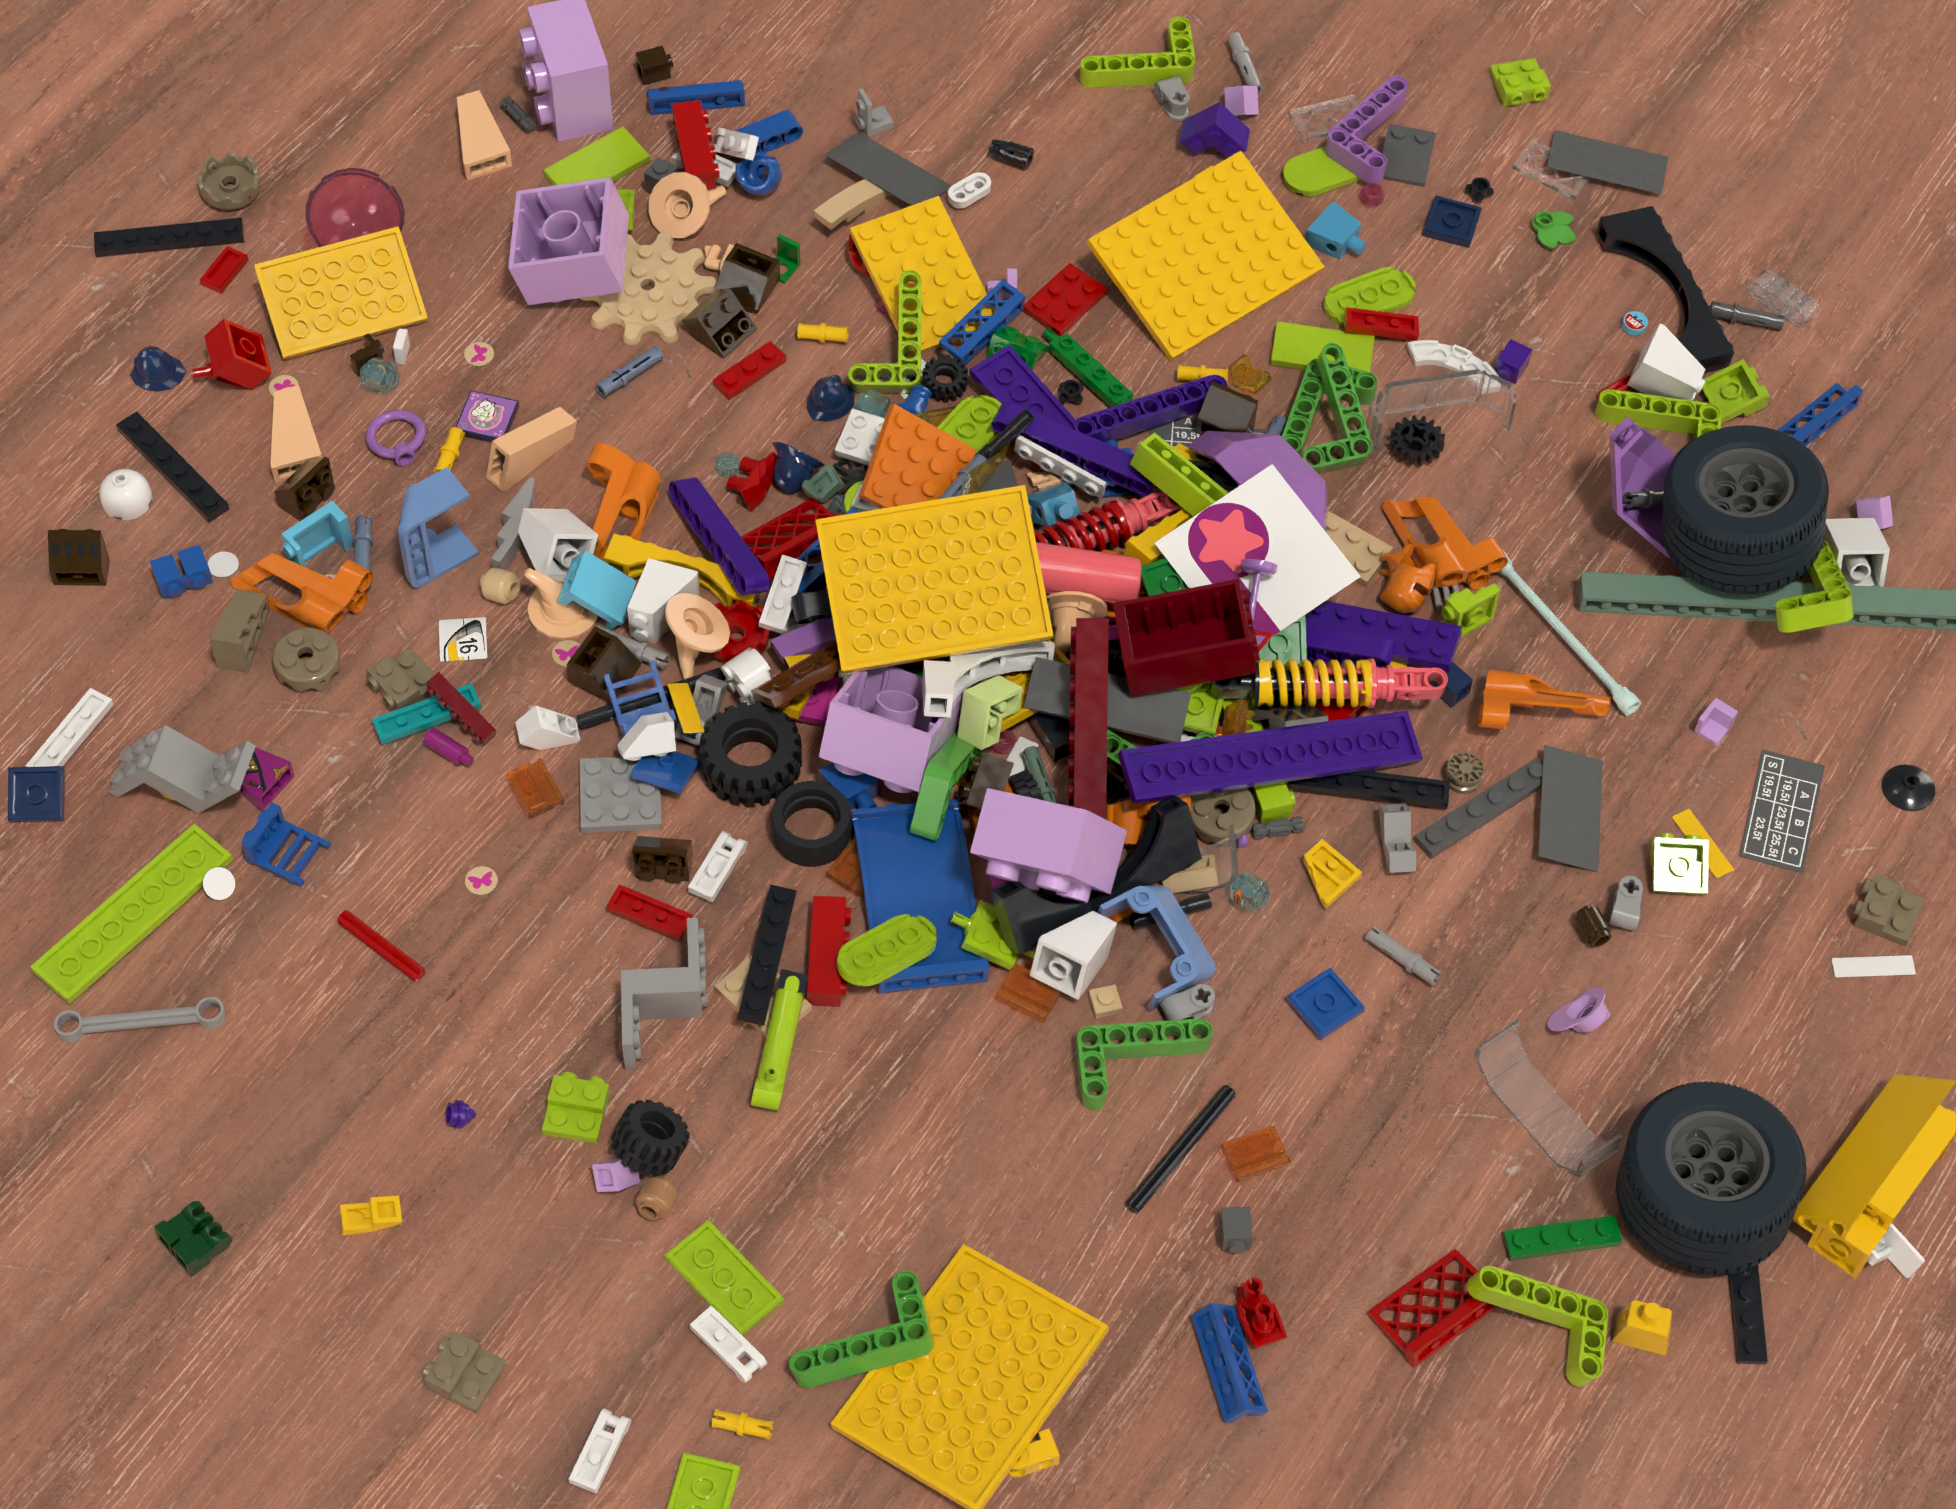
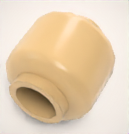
(500, 585)

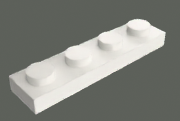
(72, 730)

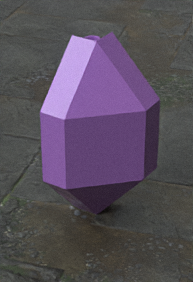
(1250, 453)
(1638, 463)

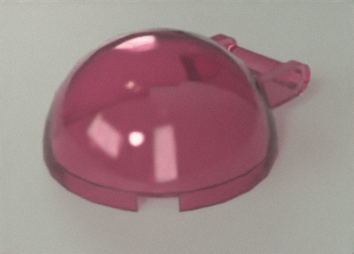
(351, 206)

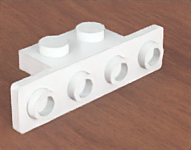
(1067, 471)
(1898, 1251)

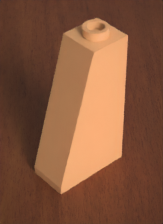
(481, 139)
(291, 434)
(528, 447)

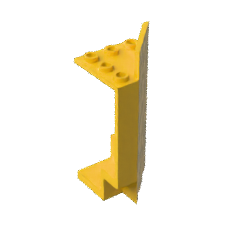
(1877, 1170)

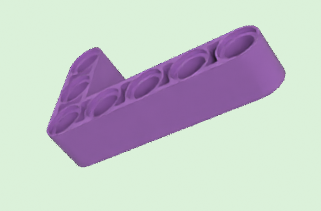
(1346, 138)

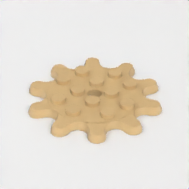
(665, 305)

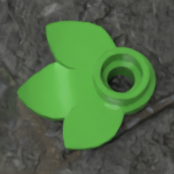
(1553, 228)

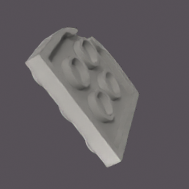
(616, 800)

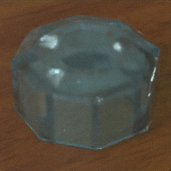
(727, 465)

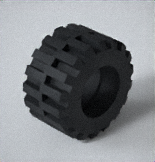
(650, 1138)

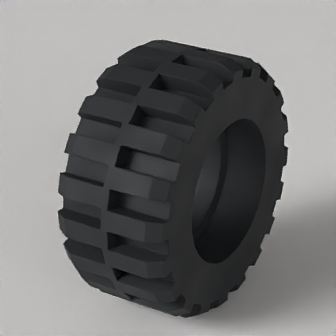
(745, 725)

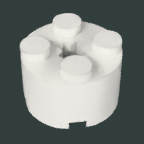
(746, 673)

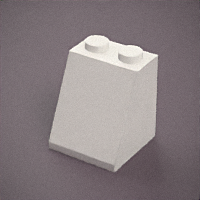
(1667, 368)
(554, 539)
(1858, 550)
(655, 588)
(1073, 953)

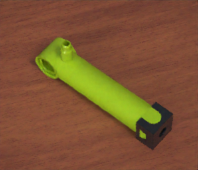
(779, 1040)

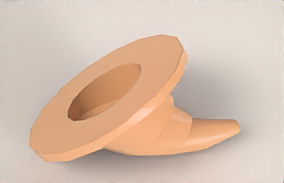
(681, 204)
(1067, 607)
(553, 617)
(696, 628)

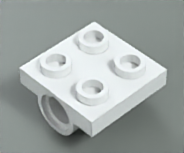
(859, 437)

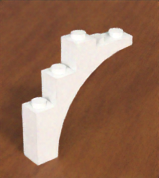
(947, 680)

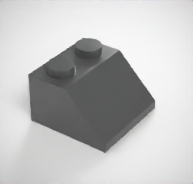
(1408, 154)

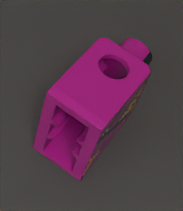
(265, 778)

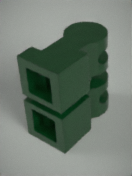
(180, 1240)

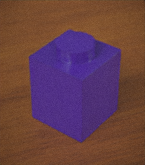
(1513, 361)

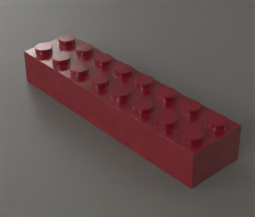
(1089, 715)

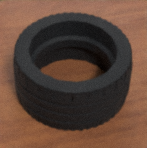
(811, 851)

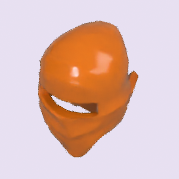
(1406, 583)

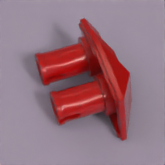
(758, 482)
(1258, 1315)

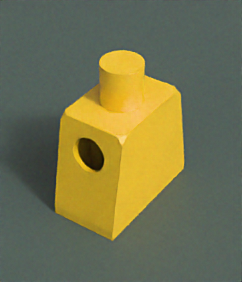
(1644, 1327)

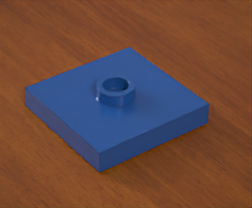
(667, 771)
(1325, 1003)

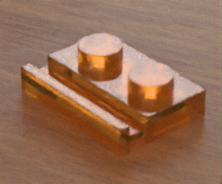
(534, 788)
(846, 869)
(1027, 993)
(1255, 1153)

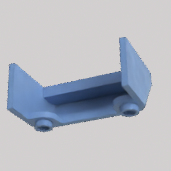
(423, 551)
(1193, 961)

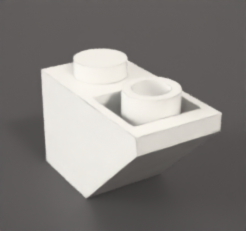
(546, 729)
(649, 736)

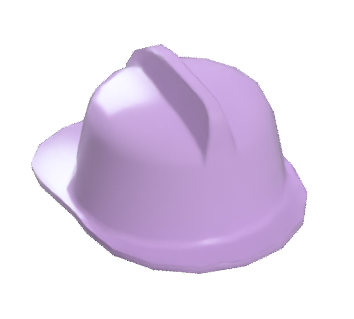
(1582, 1013)

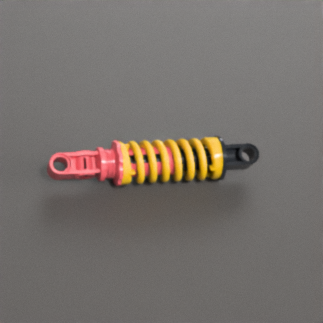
(1358, 683)

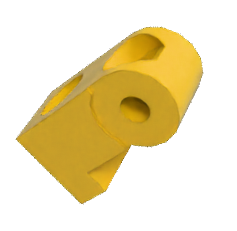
(1037, 1456)

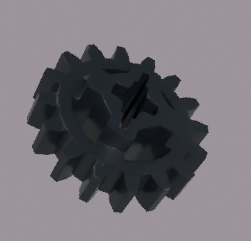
(1417, 440)

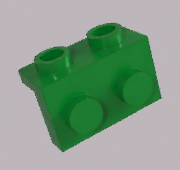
(1027, 347)

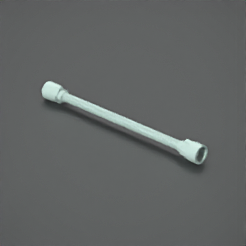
(1625, 699)

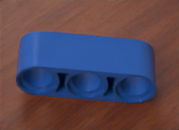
(774, 131)

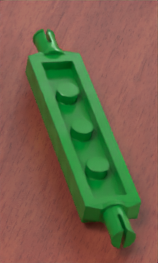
(1087, 369)

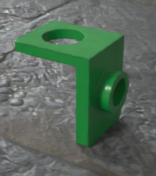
(789, 255)

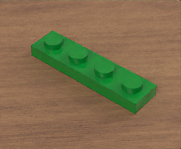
(1562, 1238)

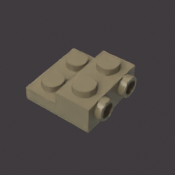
(400, 679)
(1887, 910)
(463, 1372)

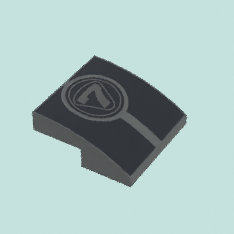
(1290, 716)

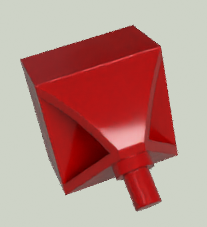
(235, 356)

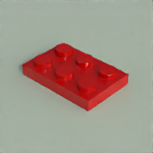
(1064, 299)

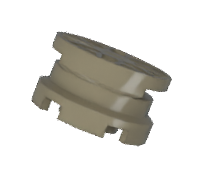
(1459, 768)

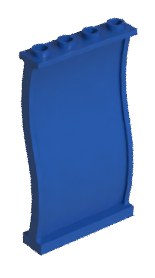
(923, 879)

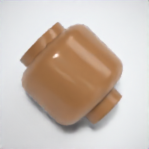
(656, 1198)

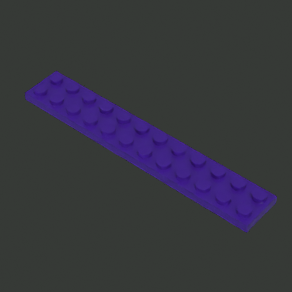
(1269, 756)

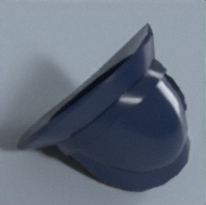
(156, 369)
(829, 399)
(793, 467)

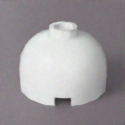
(125, 494)

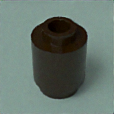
(1116, 782)
(1593, 925)

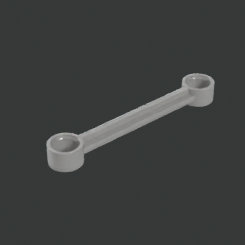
(139, 1019)

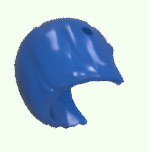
(752, 174)

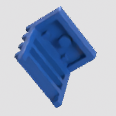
(628, 719)
(269, 837)

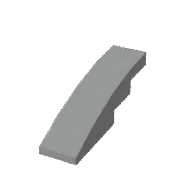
(508, 537)

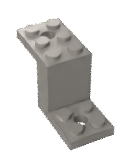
(181, 769)
(663, 993)

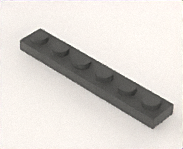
(1481, 809)

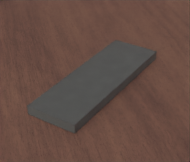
(1148, 715)

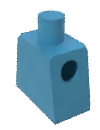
(1335, 233)
(1055, 504)

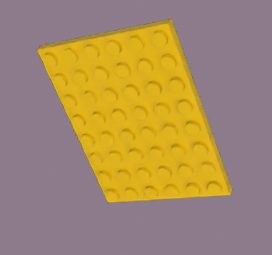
(1205, 255)
(934, 579)
(984, 1388)

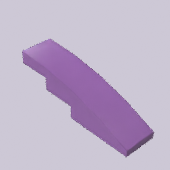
(804, 639)

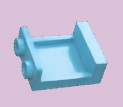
(317, 533)
(598, 588)

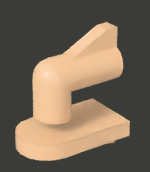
(712, 254)
(1043, 479)

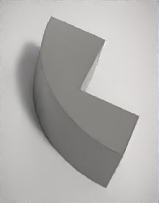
(708, 700)
(1396, 838)

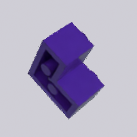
(1214, 128)

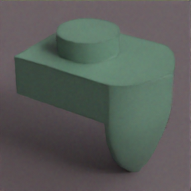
(823, 484)

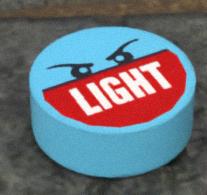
(1634, 323)

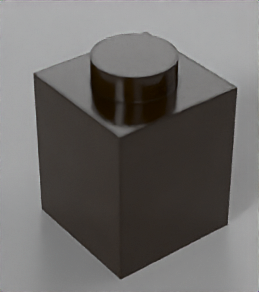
(653, 65)

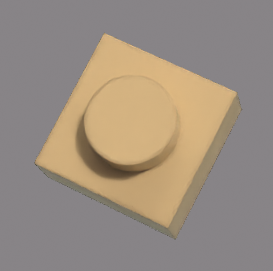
(1105, 1001)

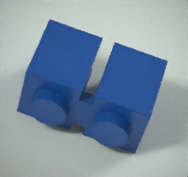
(169, 578)

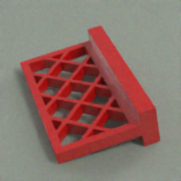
(790, 545)
(1446, 1328)

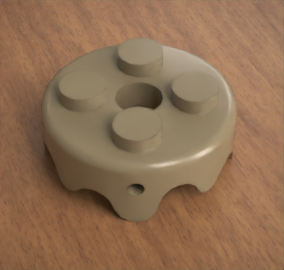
(230, 169)
(306, 673)
(1215, 826)

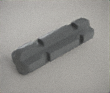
(517, 114)
(1278, 827)

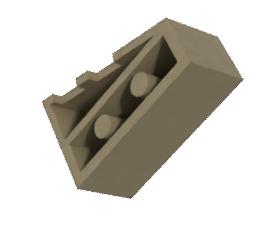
(239, 630)

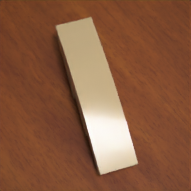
(850, 202)

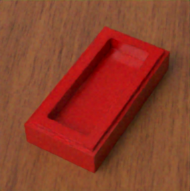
(224, 269)

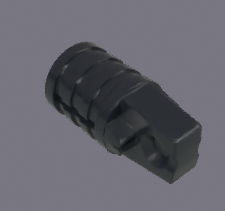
(1005, 151)

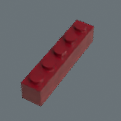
(460, 709)

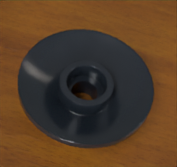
(1907, 796)

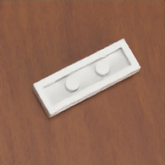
(784, 586)

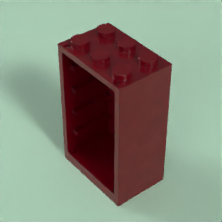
(1186, 637)

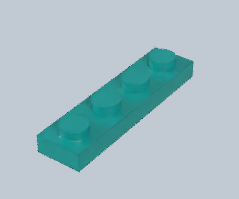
(418, 716)

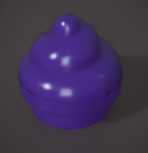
(459, 1114)

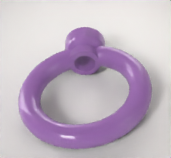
(402, 452)

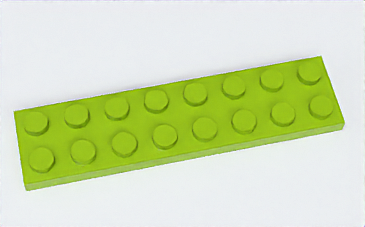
(130, 914)

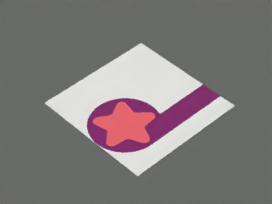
(1268, 524)

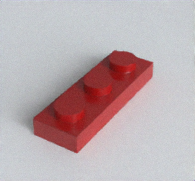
(1381, 323)
(749, 370)
(649, 912)

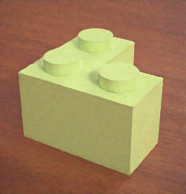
(985, 708)

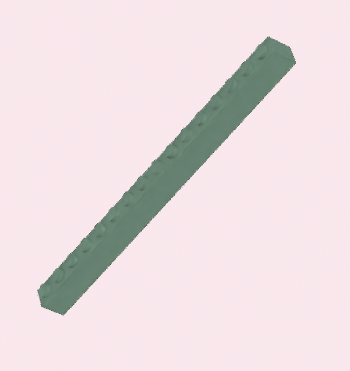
(1686, 598)

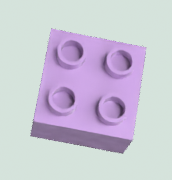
(567, 69)
(569, 241)
(881, 728)
(1047, 845)

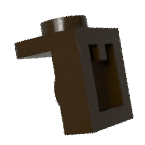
(372, 350)

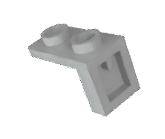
(871, 120)

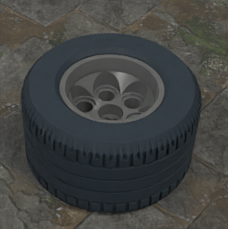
(1744, 509)
(1708, 1219)

